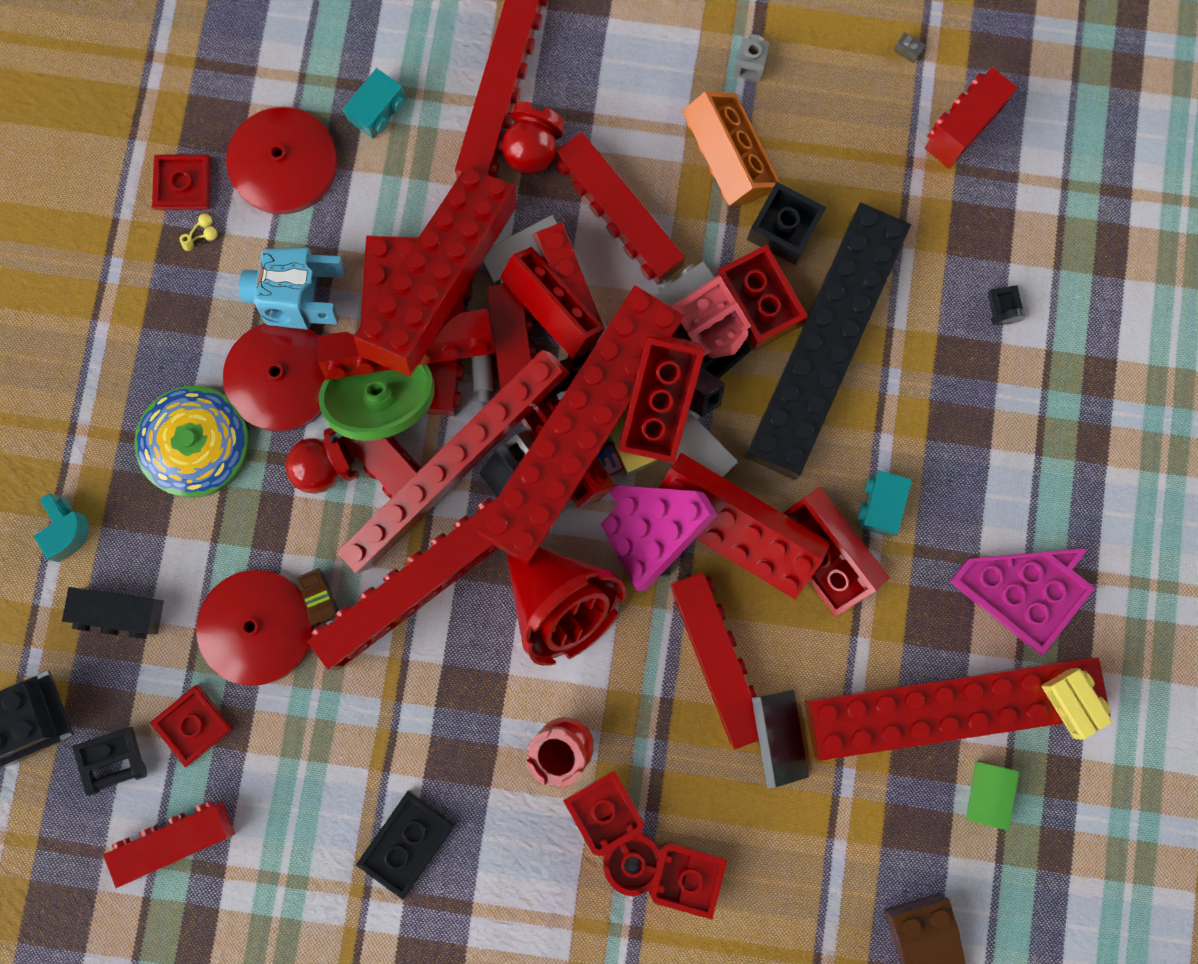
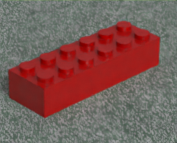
(751, 530)

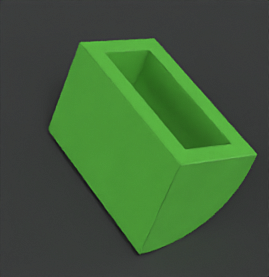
(992, 795)

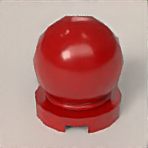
(530, 141)
(318, 464)
(560, 752)

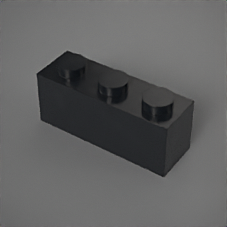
(112, 612)

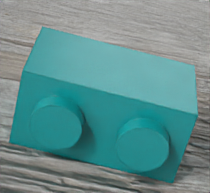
(375, 103)
(884, 503)

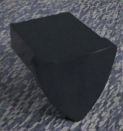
(1006, 305)

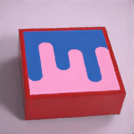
(610, 460)

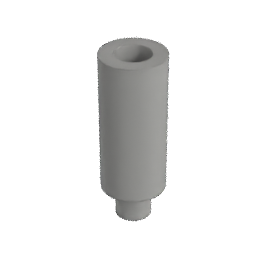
(482, 376)

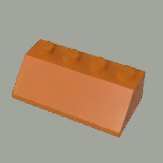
(730, 147)

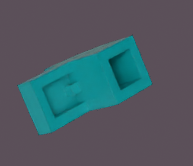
(66, 532)

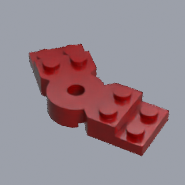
(670, 872)

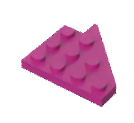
(654, 528)
(1027, 592)

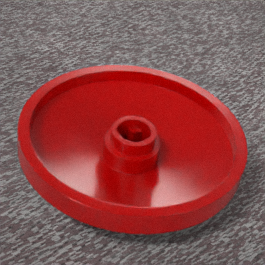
(281, 160)
(279, 401)
(279, 632)

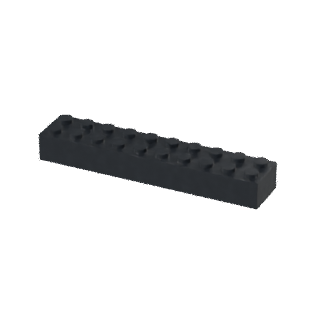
(827, 341)

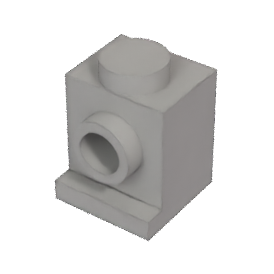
(751, 58)

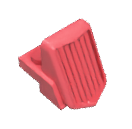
(713, 319)

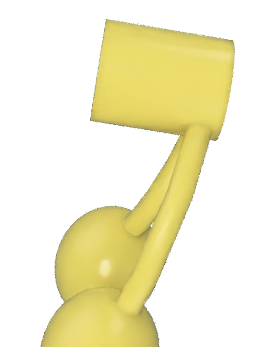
(209, 232)

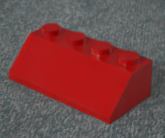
(661, 397)
(849, 567)

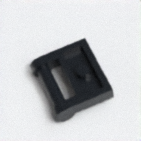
(107, 751)

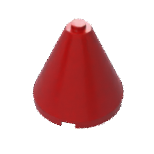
(562, 604)

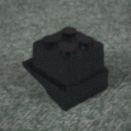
(31, 719)

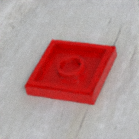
(181, 182)
(191, 725)

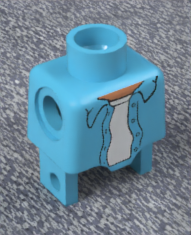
(287, 287)

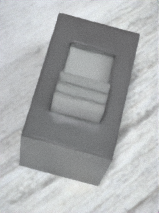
(909, 47)

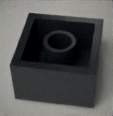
(786, 223)

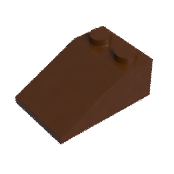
(926, 931)

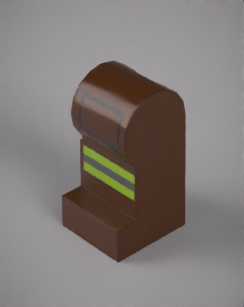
(317, 597)

